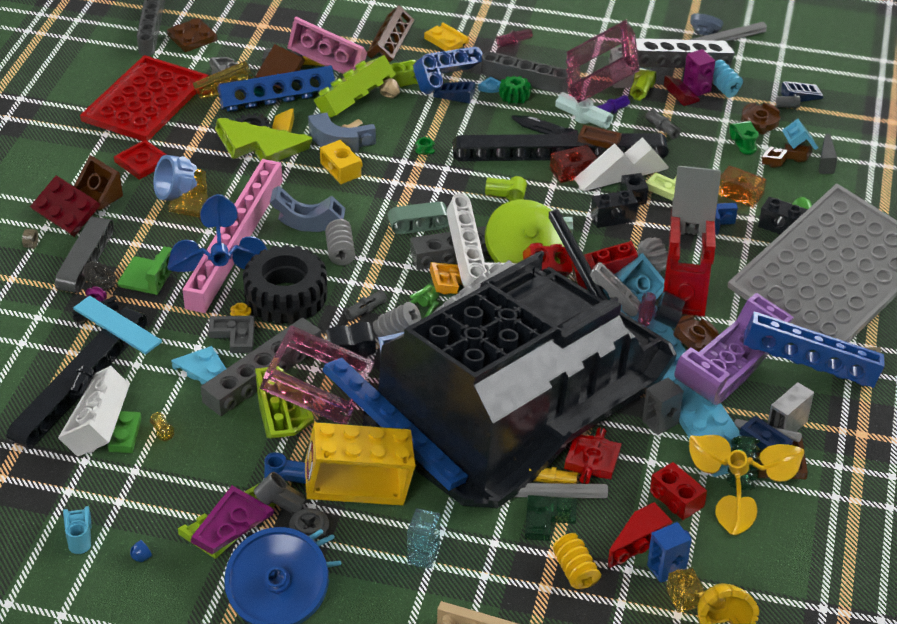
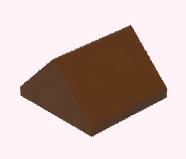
(99, 182)

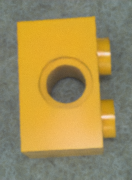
(340, 161)

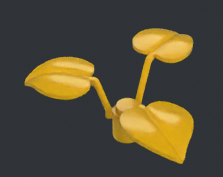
(712, 451)

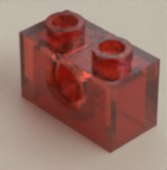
(571, 162)

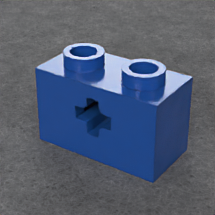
(668, 551)

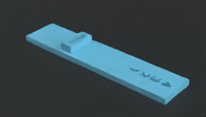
(117, 325)

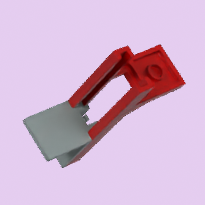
(692, 213)

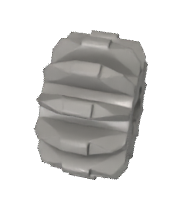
(654, 252)

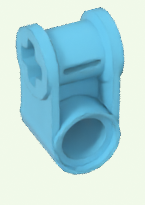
(77, 529)

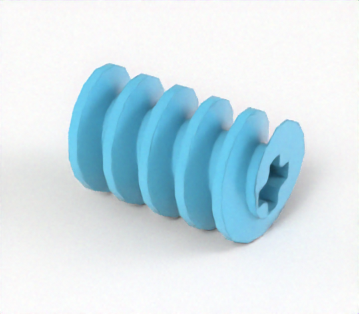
(726, 79)

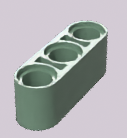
(418, 217)

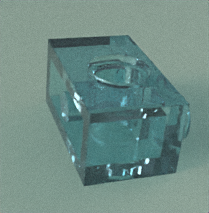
(423, 538)

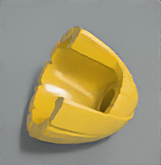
(725, 604)

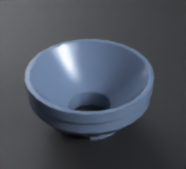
(705, 24)

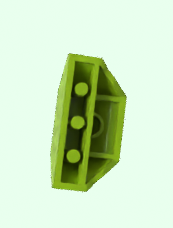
(278, 415)

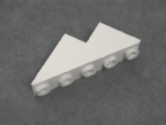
(614, 163)

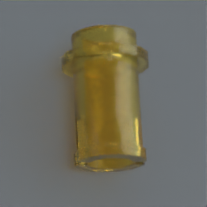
(163, 430)

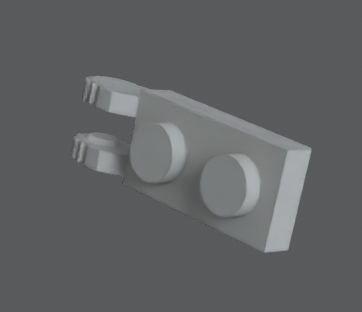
(604, 277)

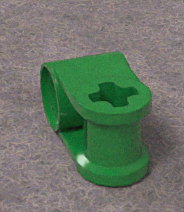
(744, 136)

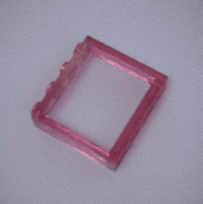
(611, 73)
(305, 394)

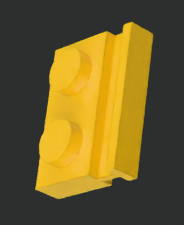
(446, 37)

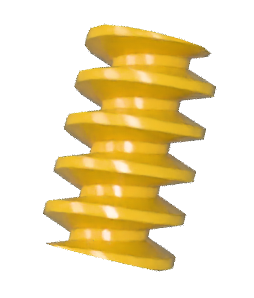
(576, 561)

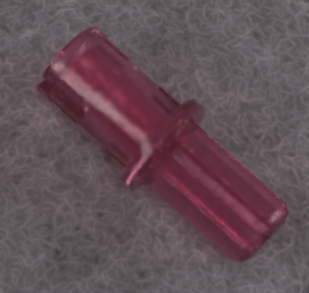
(513, 37)
(646, 309)

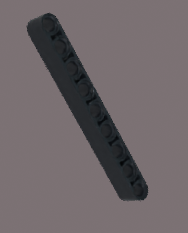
(56, 398)

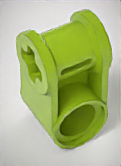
(404, 73)

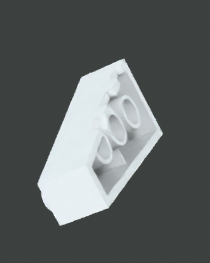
(96, 413)

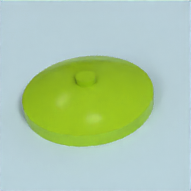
(516, 227)

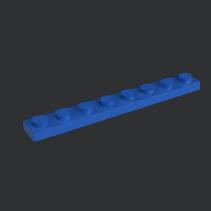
(388, 416)

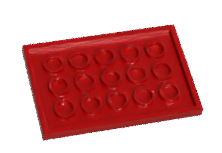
(143, 98)

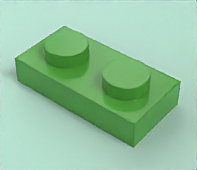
(125, 432)

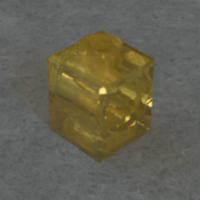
(684, 589)

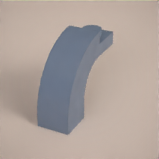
(326, 132)
(304, 216)

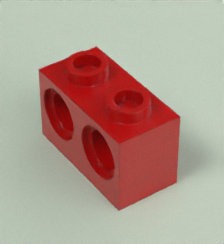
(550, 253)
(678, 491)

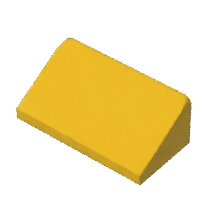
(284, 120)

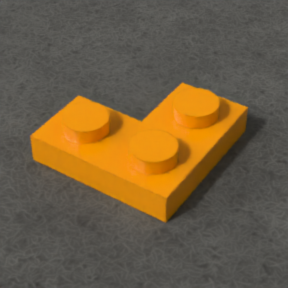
(445, 277)

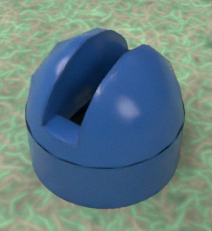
(140, 552)

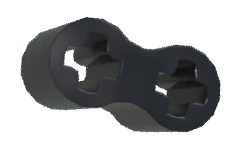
(669, 309)

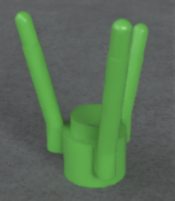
(426, 297)

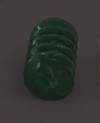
(747, 445)

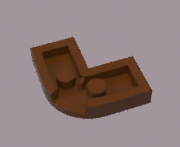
(777, 157)

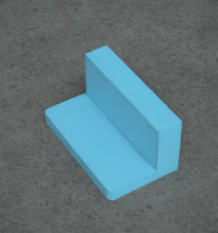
(797, 133)

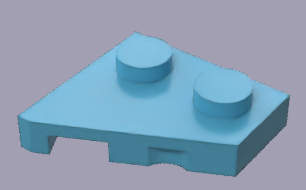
(200, 365)

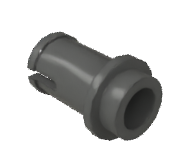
(788, 101)

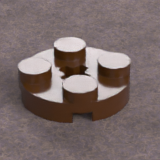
(762, 117)
(694, 332)

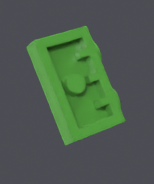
(146, 274)

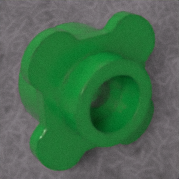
(425, 146)

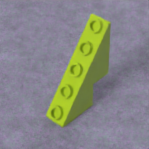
(267, 143)

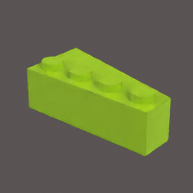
(353, 85)

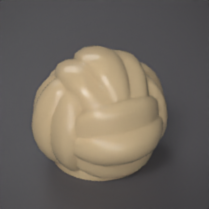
(389, 88)

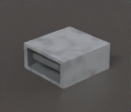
(792, 408)

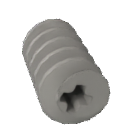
(340, 242)
(396, 320)

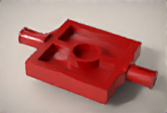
(593, 456)

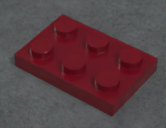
(65, 206)

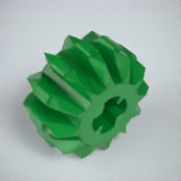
(514, 90)

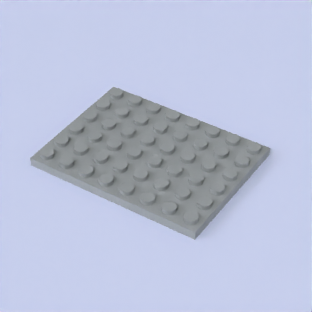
(828, 266)

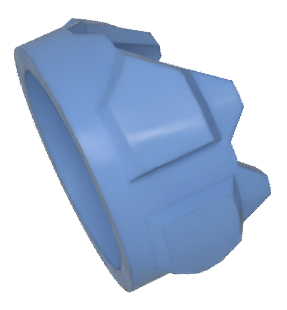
(173, 177)

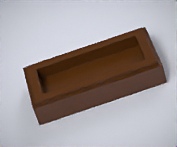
(598, 136)

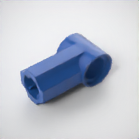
(287, 469)

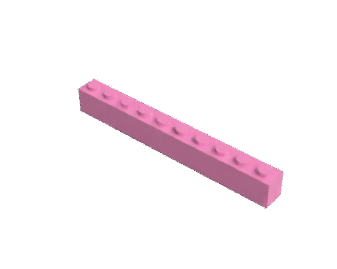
(250, 206)

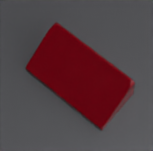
(680, 90)

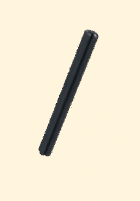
(575, 253)

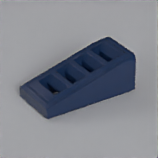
(802, 90)
(456, 91)

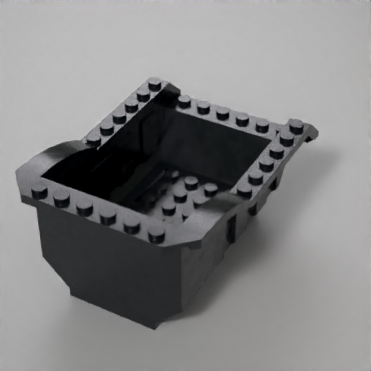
(517, 376)

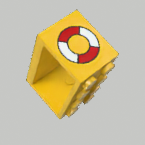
(359, 464)

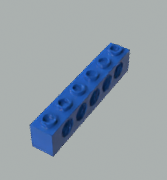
(228, 101)
(826, 347)

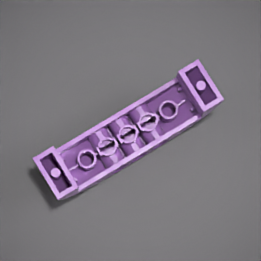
(725, 360)

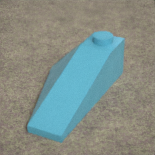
(640, 278)

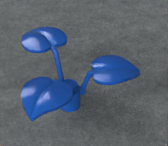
(215, 212)

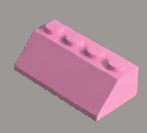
(324, 46)

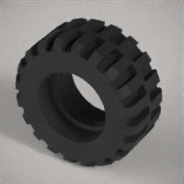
(289, 302)

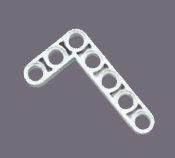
(466, 239)

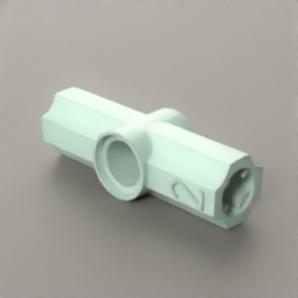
(584, 111)

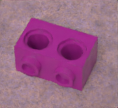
(699, 72)

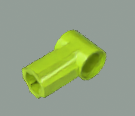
(642, 83)
(511, 189)

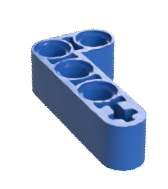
(432, 65)

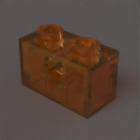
(741, 186)

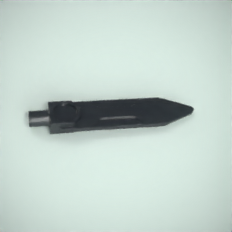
(542, 126)

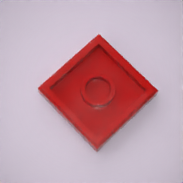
(139, 159)

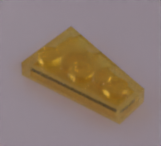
(208, 86)
(193, 200)

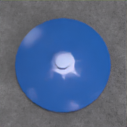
(276, 577)

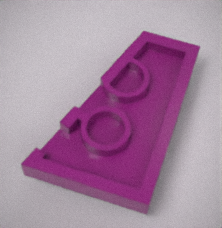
(230, 519)

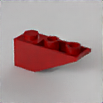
(612, 258)
(637, 534)

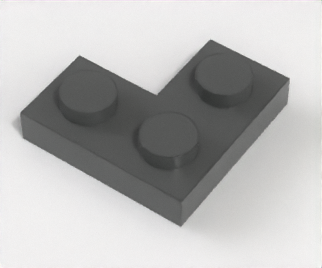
(237, 328)

